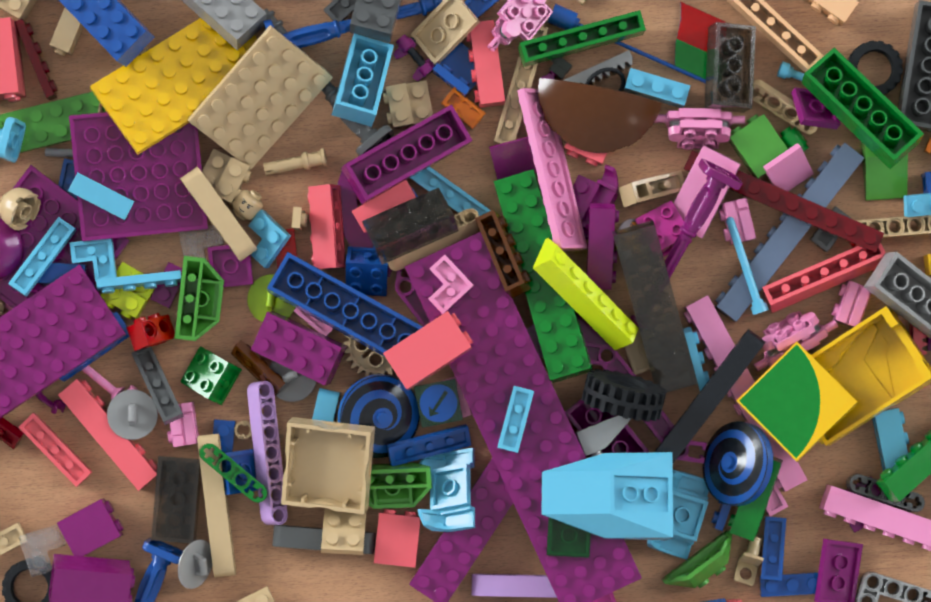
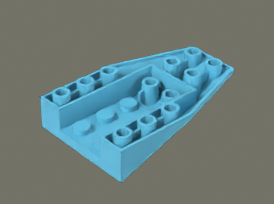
(613, 495)

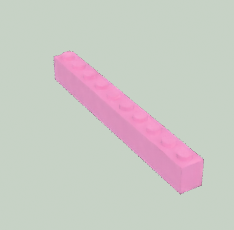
(717, 347)

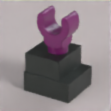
(559, 68)

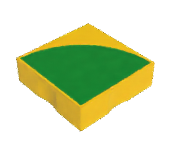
(797, 401)

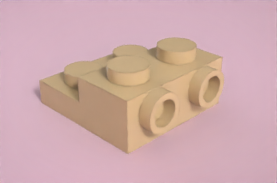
(407, 103)
(226, 175)

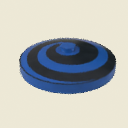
(381, 403)
(737, 463)

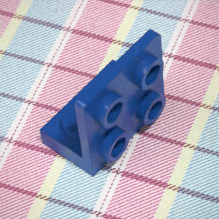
(456, 70)
(365, 271)

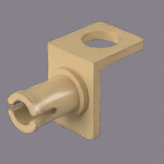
(750, 561)

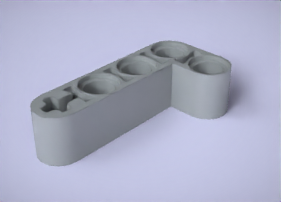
(881, 589)

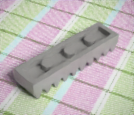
(616, 62)

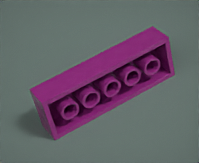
(406, 154)

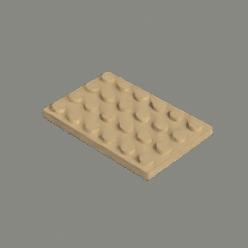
(260, 97)

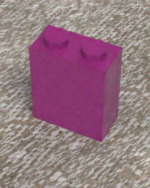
(91, 528)

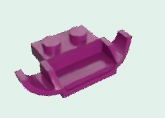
(588, 192)

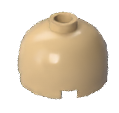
(19, 207)

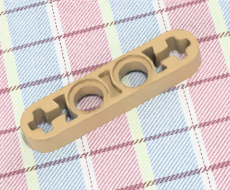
(781, 109)

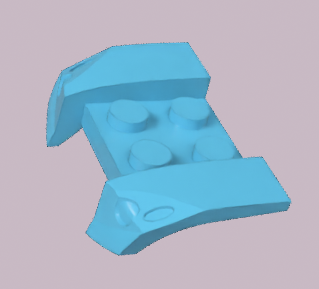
(450, 492)
(688, 514)

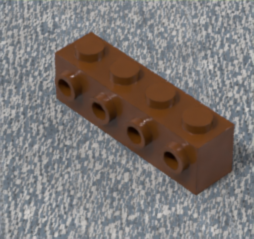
(503, 254)

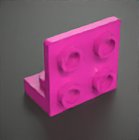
(667, 224)

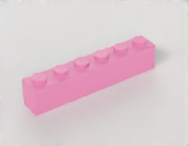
(876, 515)

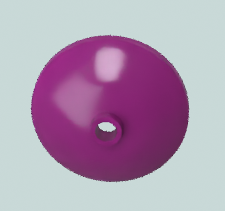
(10, 249)

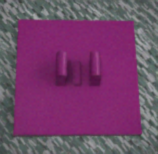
(512, 158)

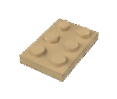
(444, 29)
(343, 532)

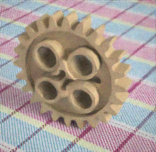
(364, 363)

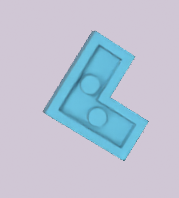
(273, 238)
(99, 252)

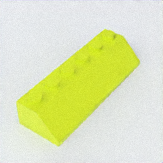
(584, 296)

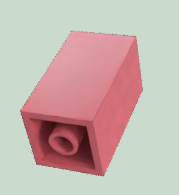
(11, 66)
(428, 350)

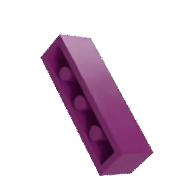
(601, 244)

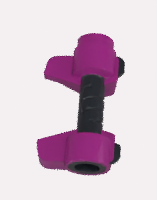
(407, 47)

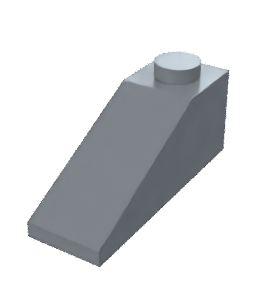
(600, 435)

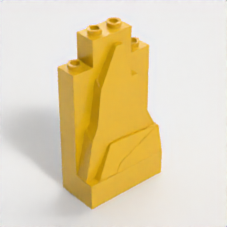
(876, 366)

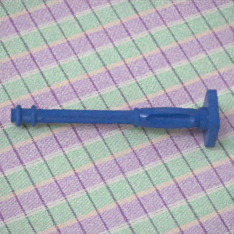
(326, 31)
(154, 576)

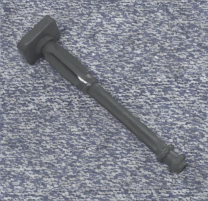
(369, 137)

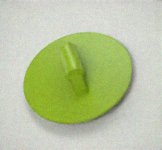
(261, 301)

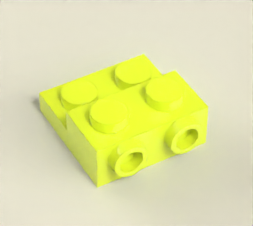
(129, 302)

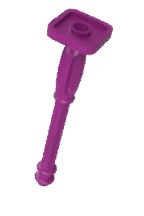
(699, 211)

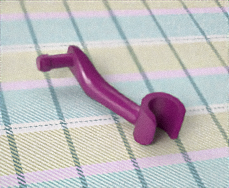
(58, 404)

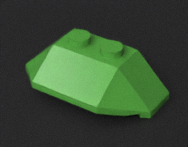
(198, 299)
(399, 485)
(702, 564)

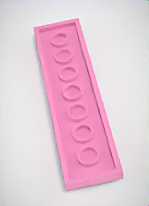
(552, 175)

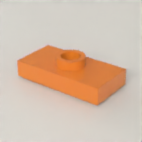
(466, 109)

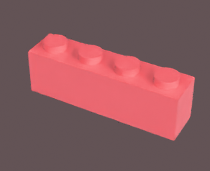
(486, 66)
(326, 227)

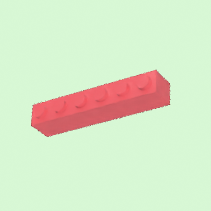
(821, 277)
(122, 451)

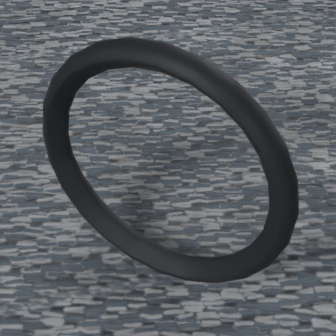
(607, 69)

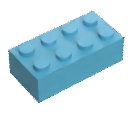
(362, 80)

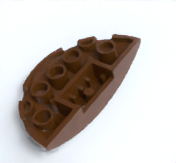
(595, 116)

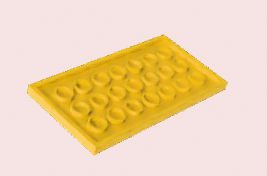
(167, 83)

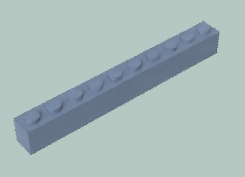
(789, 232)

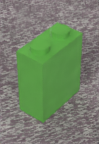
(757, 144)

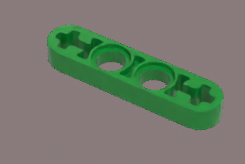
(233, 472)

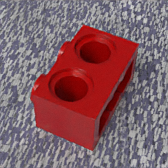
(150, 332)

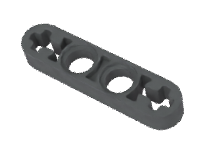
(882, 497)

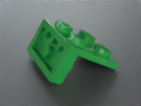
(210, 375)

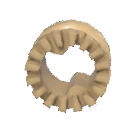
(242, 436)

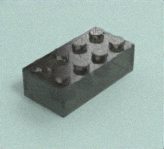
(730, 67)
(410, 226)
(176, 499)

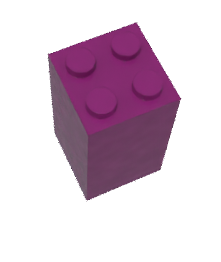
(90, 579)

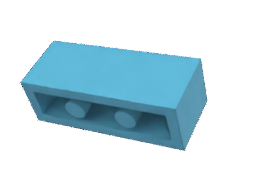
(656, 88)
(890, 436)

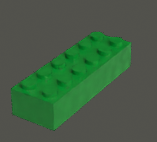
(862, 108)

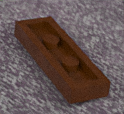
(257, 366)

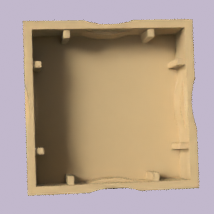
(328, 465)

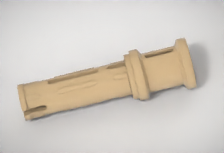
(304, 161)

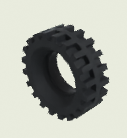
(624, 395)

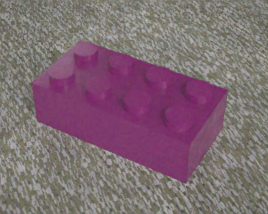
(298, 348)

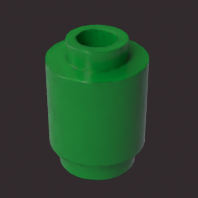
(793, 136)

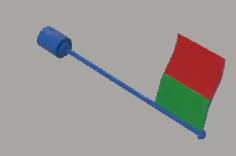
(689, 45)

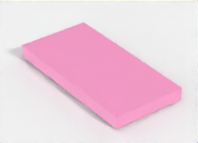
(696, 180)

